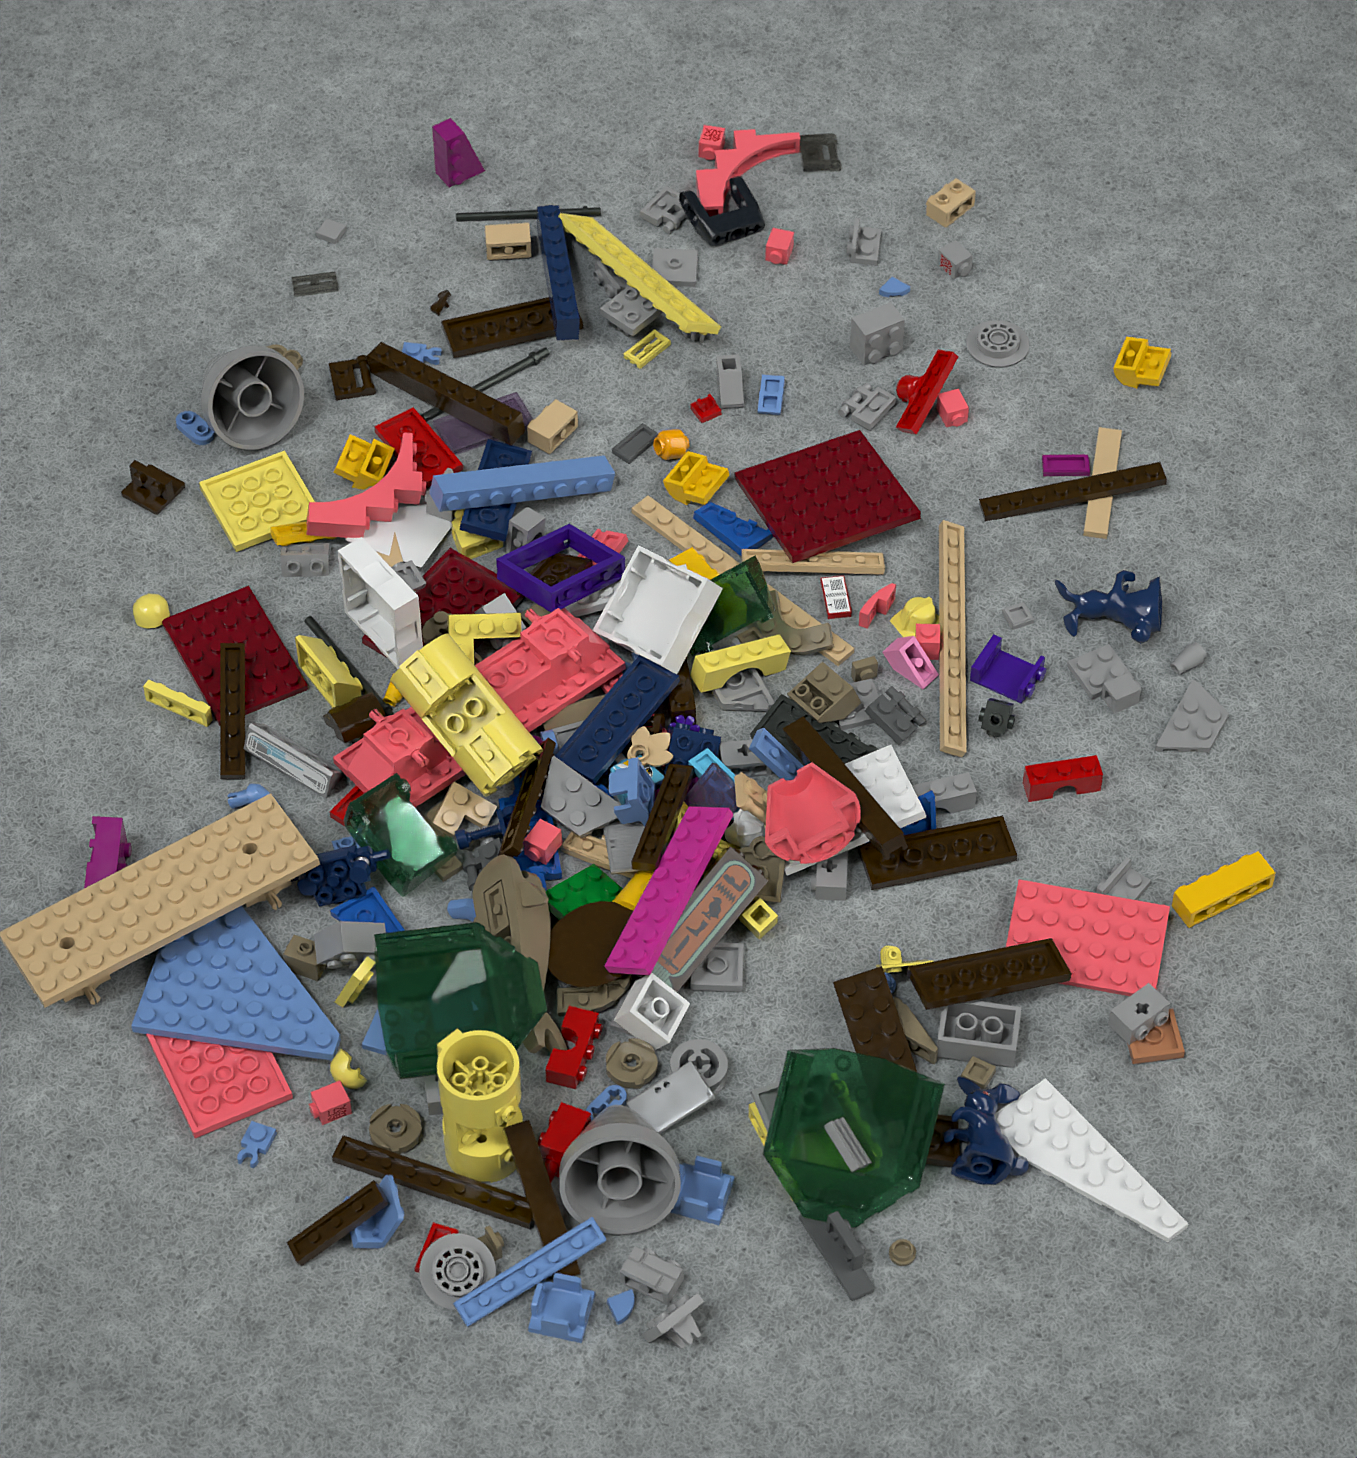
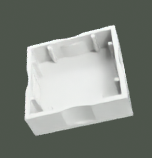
(380, 602)
(657, 609)

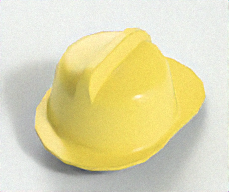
(916, 611)

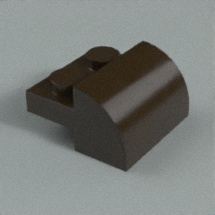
(353, 717)

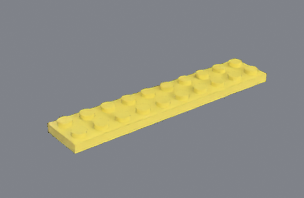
(639, 274)

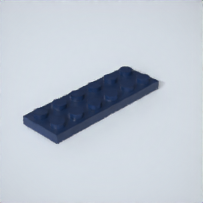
(494, 519)
(617, 718)

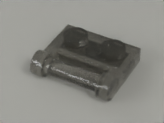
(812, 152)

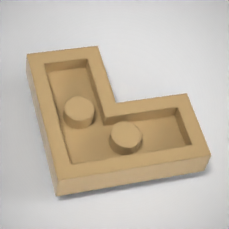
(461, 804)

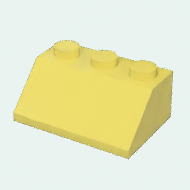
(326, 671)

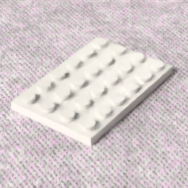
(890, 787)

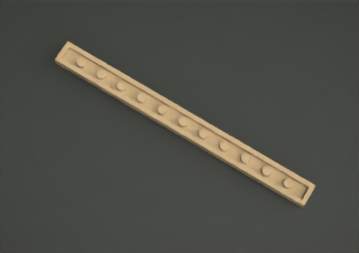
(686, 537)
(952, 639)

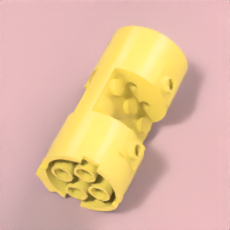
(466, 714)
(478, 1099)

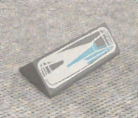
(292, 759)

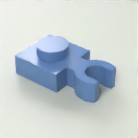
(421, 353)
(256, 1140)

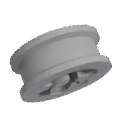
(701, 1054)

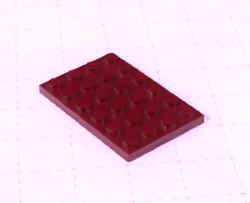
(457, 587)
(234, 619)

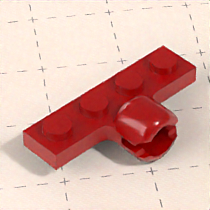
(923, 390)

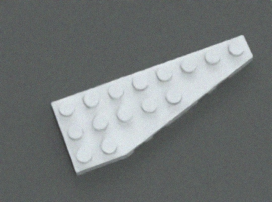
(1070, 1149)

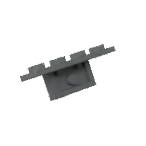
(841, 1253)

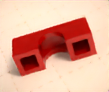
(1045, 778)
(568, 1066)

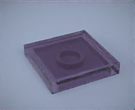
(713, 790)

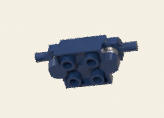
(340, 874)

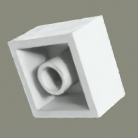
(652, 1011)

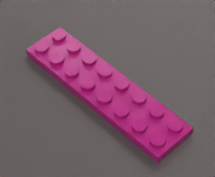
(668, 890)

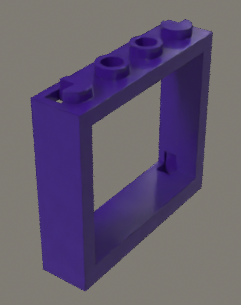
(607, 571)

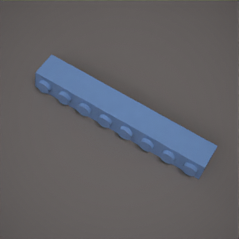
(521, 483)

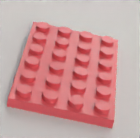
(1102, 938)
(219, 1081)

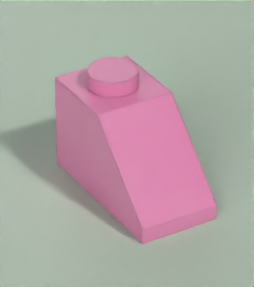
(910, 661)

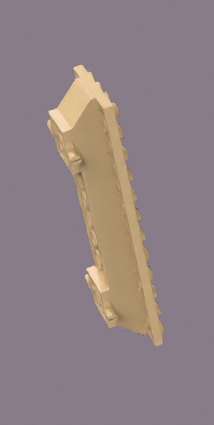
(157, 900)

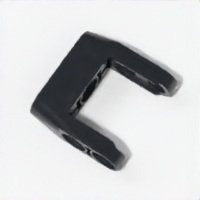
(728, 225)

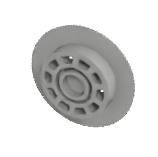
(998, 338)
(456, 1269)

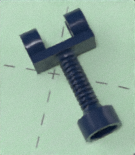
(464, 837)

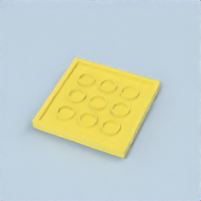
(257, 498)

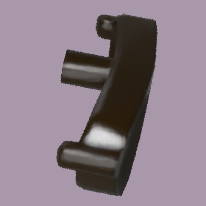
(438, 306)

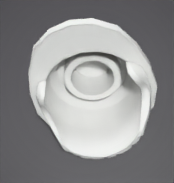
(744, 829)

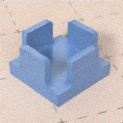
(640, 792)
(703, 1190)
(561, 1308)

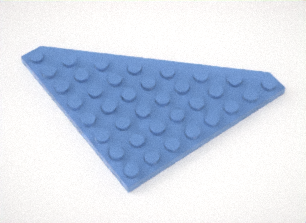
(232, 991)

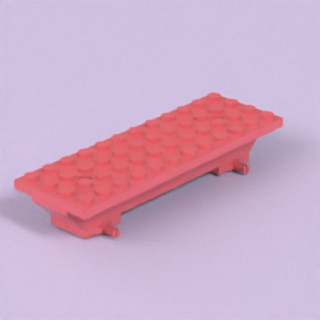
(535, 677)

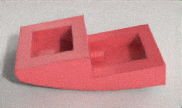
(879, 602)

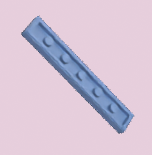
(529, 1272)

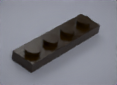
(337, 1223)

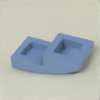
(771, 394)

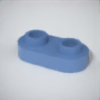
(193, 427)

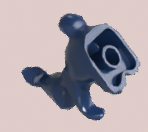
(1136, 610)
(989, 1152)

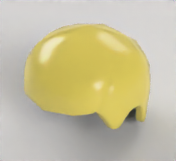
(150, 610)
(342, 1072)

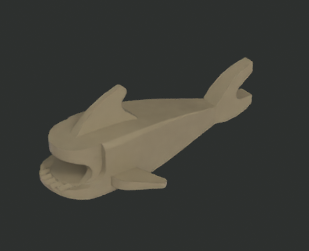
(517, 910)

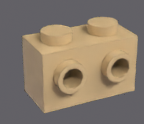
(950, 202)
(508, 238)
(552, 426)

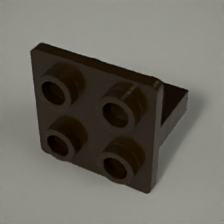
(151, 487)

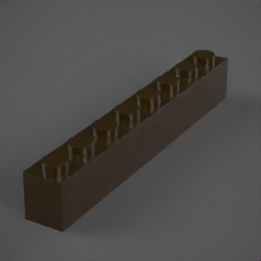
(446, 393)

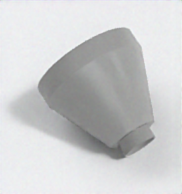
(251, 396)
(619, 1173)

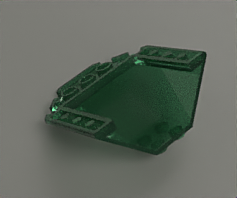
(447, 982)
(886, 1109)

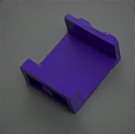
(1006, 672)

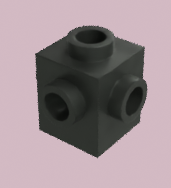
(1003, 711)

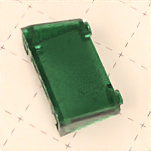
(740, 603)
(388, 820)

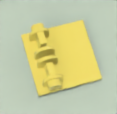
(892, 961)

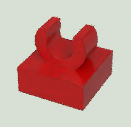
(706, 408)

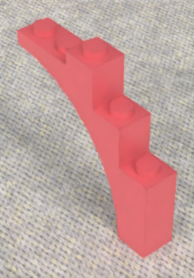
(748, 151)
(352, 515)

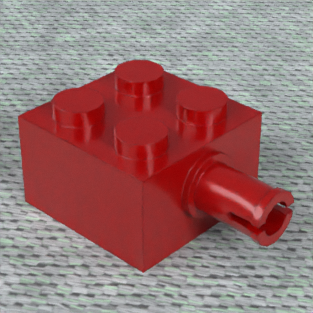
(563, 1129)

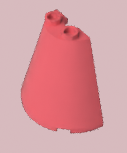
(810, 816)

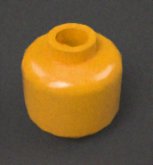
(671, 444)

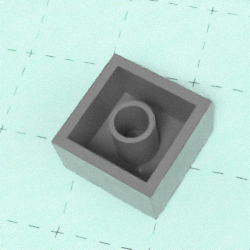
(877, 334)
(346, 943)

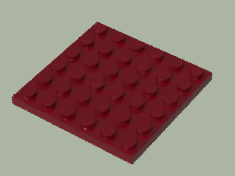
(827, 496)

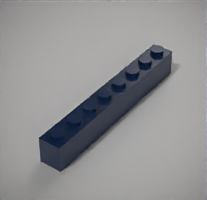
(557, 273)

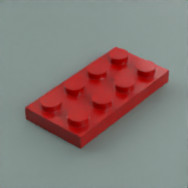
(431, 454)

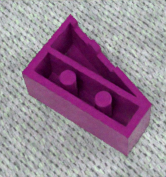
(453, 154)
(108, 849)

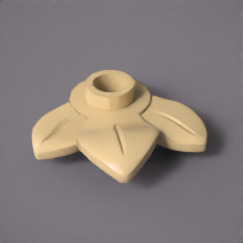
(652, 746)

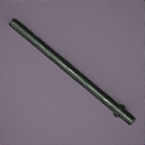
(522, 214)
(533, 358)
(321, 634)

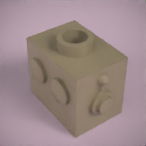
(301, 958)

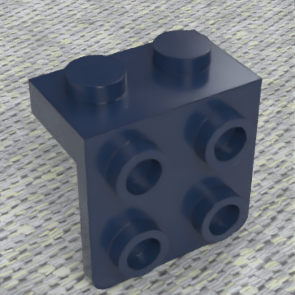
(688, 743)

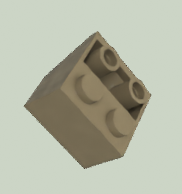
(825, 695)

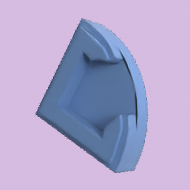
(893, 288)
(621, 1306)

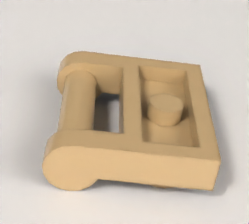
(751, 797)

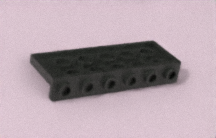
(785, 711)

